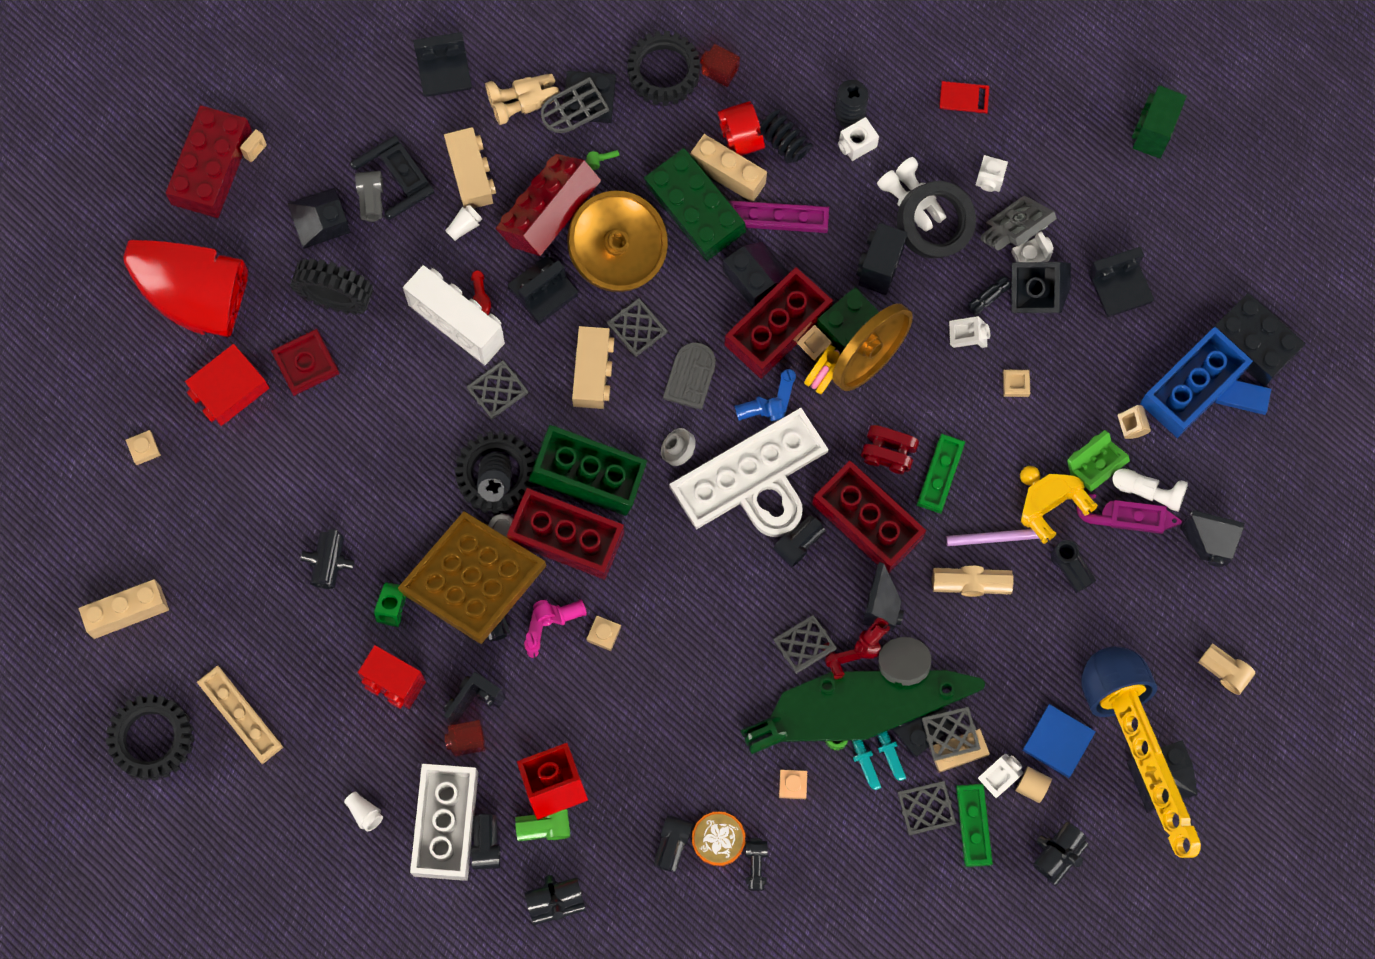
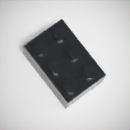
(1260, 338)

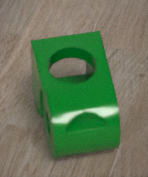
(390, 605)

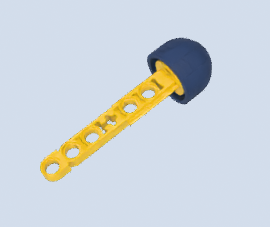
(1118, 685)

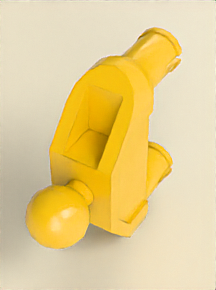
(1046, 495)

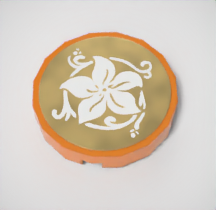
(718, 838)

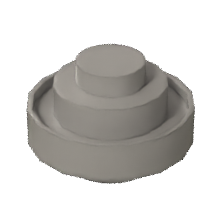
(678, 447)

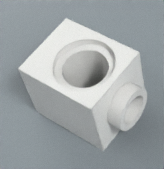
(863, 131)

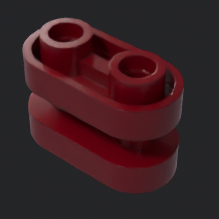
(877, 455)

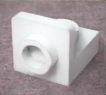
(991, 174)
(1035, 250)
(969, 332)
(1001, 774)

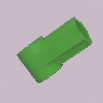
(549, 827)

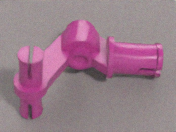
(546, 614)

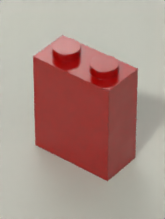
(226, 385)

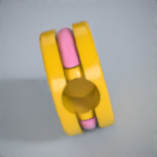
(823, 370)

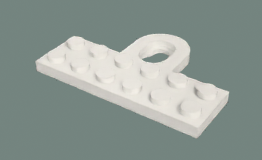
(749, 469)

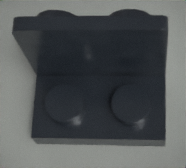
(442, 64)
(1121, 282)
(470, 687)

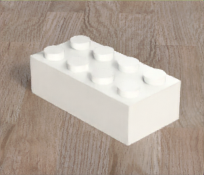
(454, 314)
(444, 822)

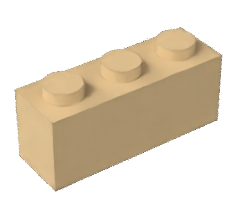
(470, 168)
(729, 168)
(592, 367)
(123, 609)

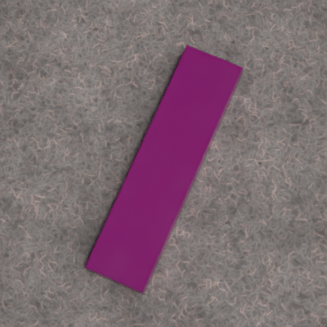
(783, 216)

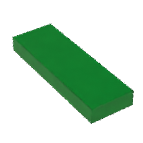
(941, 473)
(974, 825)

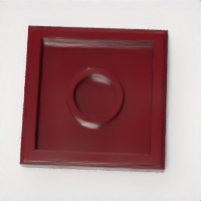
(305, 362)

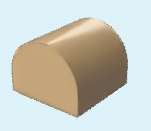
(1134, 422)
(1033, 784)

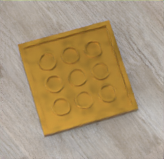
(472, 577)

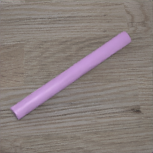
(991, 537)

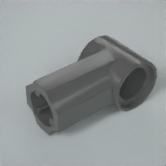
(369, 188)

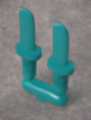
(866, 764)

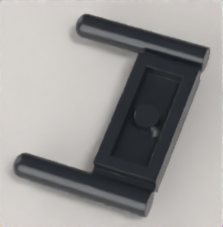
(403, 171)

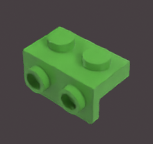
(1097, 461)

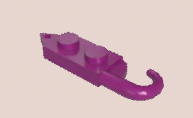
(1132, 516)

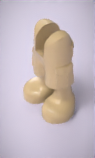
(528, 91)

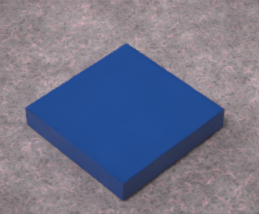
(1059, 741)

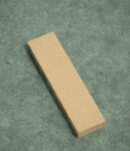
(240, 714)

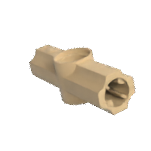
(972, 581)

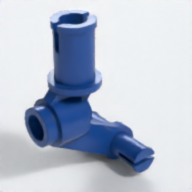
(773, 408)

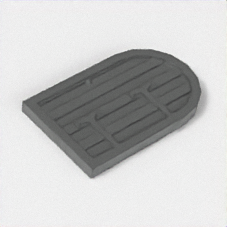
(691, 376)

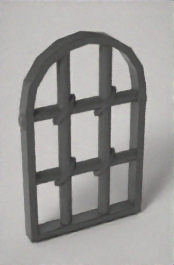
(583, 108)

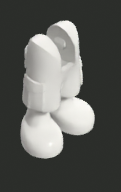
(906, 174)
(1147, 487)

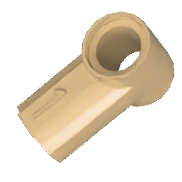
(1233, 673)

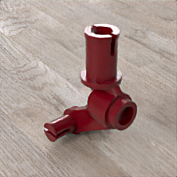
(866, 647)

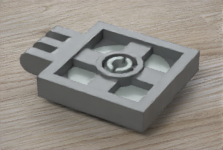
(1017, 223)

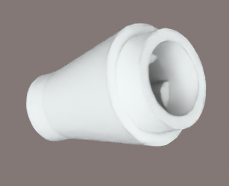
(465, 221)
(364, 812)

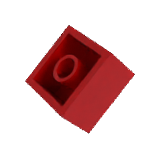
(391, 677)
(552, 781)

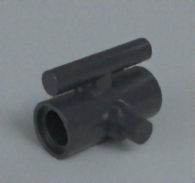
(327, 560)
(1060, 853)
(554, 900)

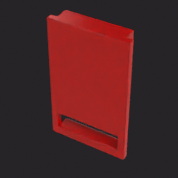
(962, 97)

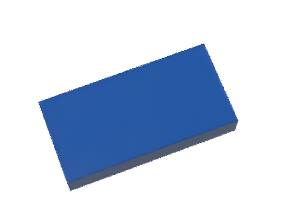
(1246, 397)

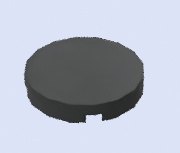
(904, 661)

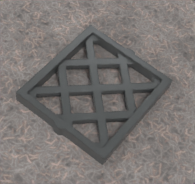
(649, 342)
(513, 378)
(797, 629)
(946, 715)
(947, 803)

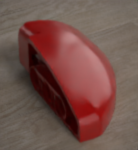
(188, 283)

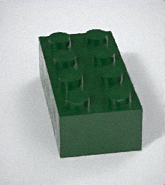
(695, 204)
(588, 470)

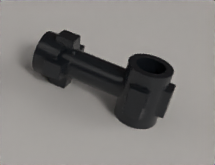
(756, 850)

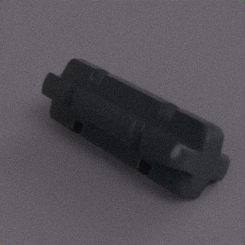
(989, 295)

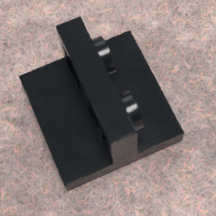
(543, 289)

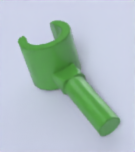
(594, 157)

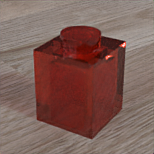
(720, 65)
(465, 738)

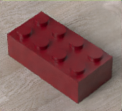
(208, 161)
(548, 204)
(777, 322)
(868, 516)
(566, 533)

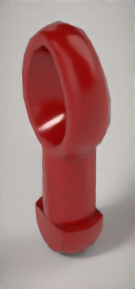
(480, 296)

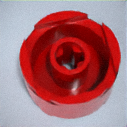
(741, 128)

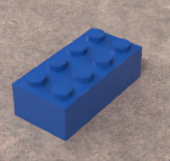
(1196, 382)

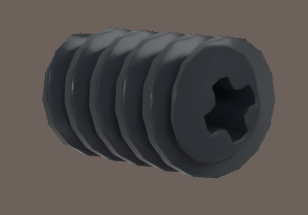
(851, 102)
(782, 137)
(494, 476)

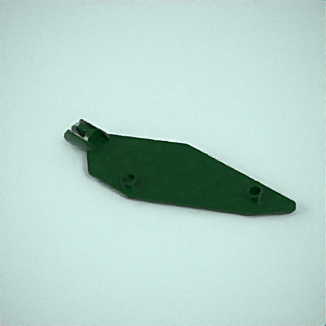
(855, 707)

